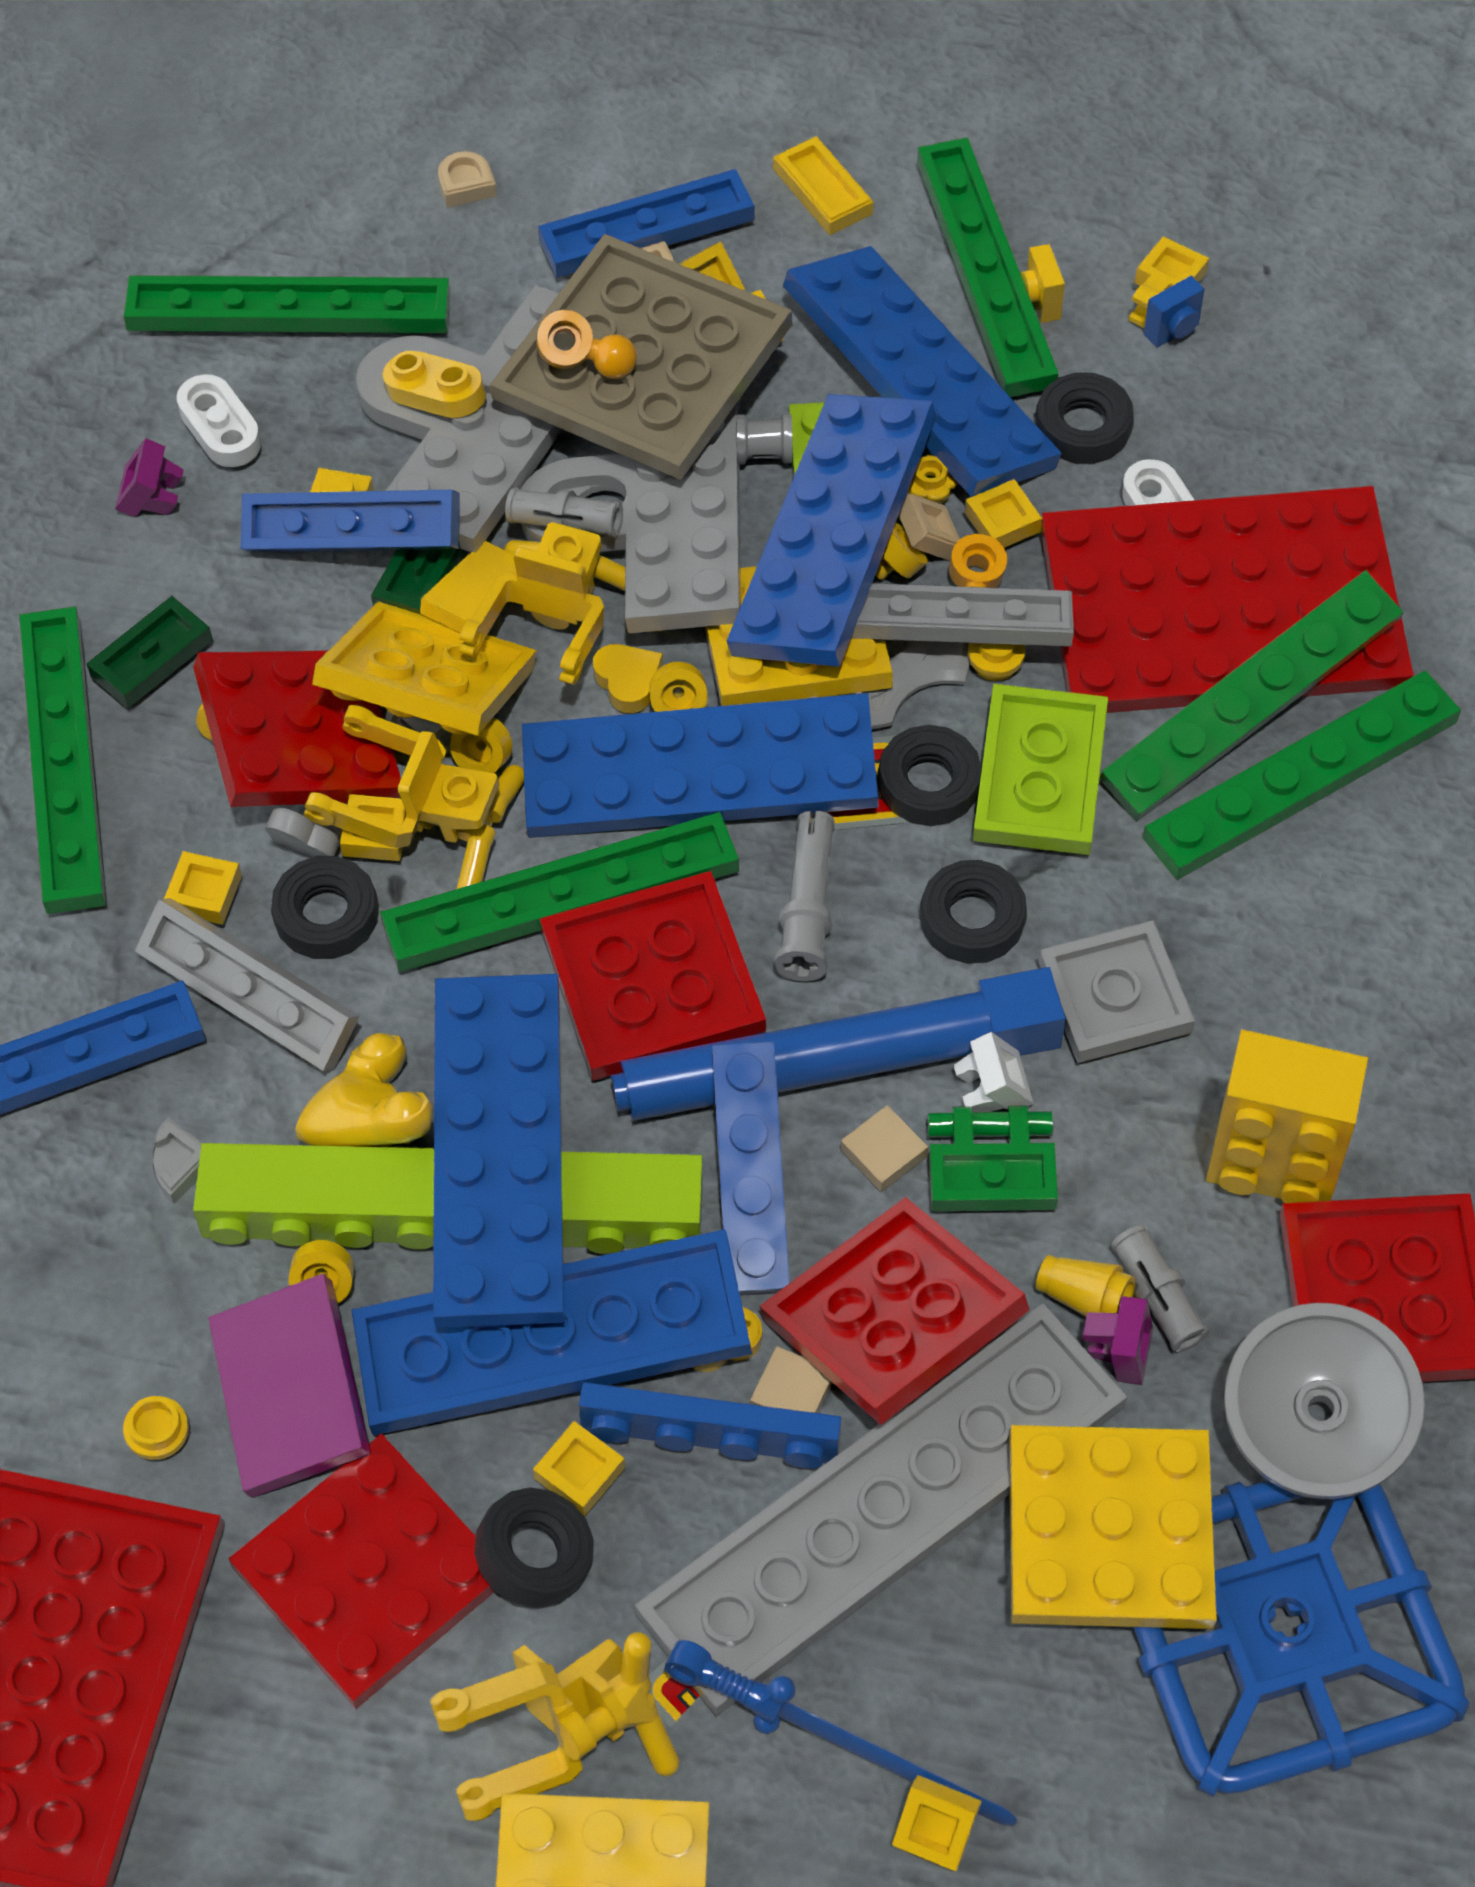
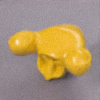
(362, 1105)

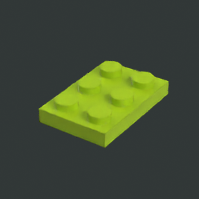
(1041, 769)

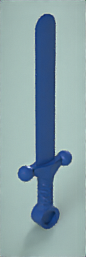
(694, 1666)

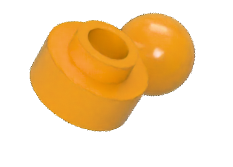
(612, 355)
(977, 551)

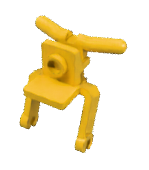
(556, 587)
(433, 794)
(579, 1704)

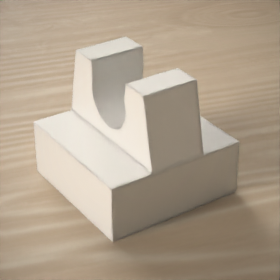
(1000, 1073)

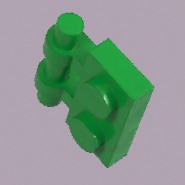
(993, 1174)

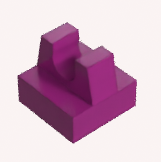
(143, 480)
(1122, 1338)

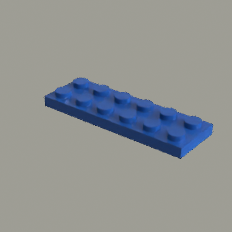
(913, 356)
(832, 530)
(698, 763)
(497, 1152)
(623, 1322)

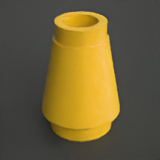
(1085, 1284)

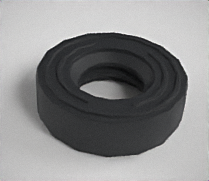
(1092, 391)
(925, 806)
(330, 939)
(976, 944)
(514, 1578)

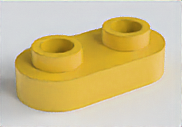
(434, 384)

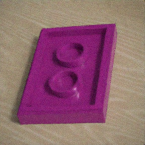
(288, 1386)

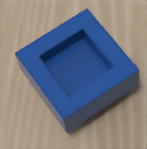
(1174, 312)

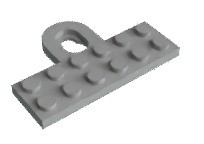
(470, 454)
(674, 531)

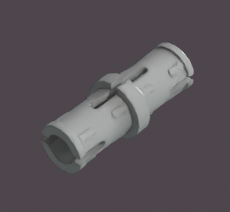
(564, 508)
(1160, 1287)

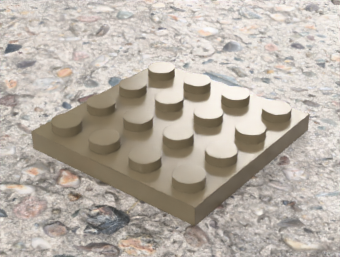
(693, 347)

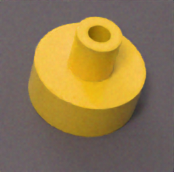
(900, 556)
(678, 687)
(483, 752)
(326, 1258)

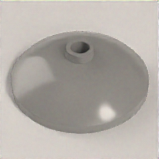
(1328, 1358)

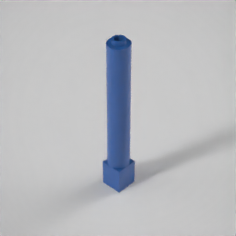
(1015, 1007)

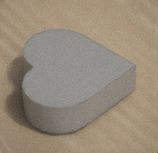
(301, 834)

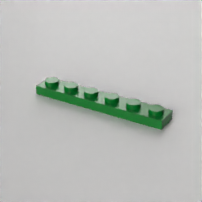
(987, 267)
(287, 304)
(1250, 695)
(61, 761)
(1300, 774)
(516, 901)

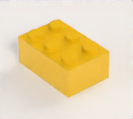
(1286, 1119)

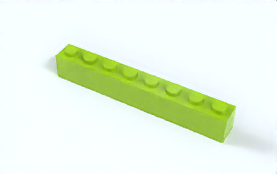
(389, 1196)

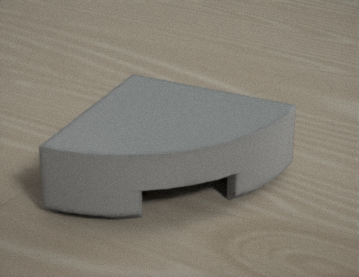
(175, 1159)

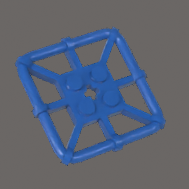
(1325, 1646)

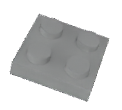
(1117, 991)

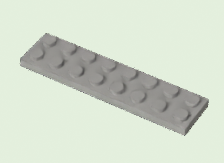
(877, 1505)

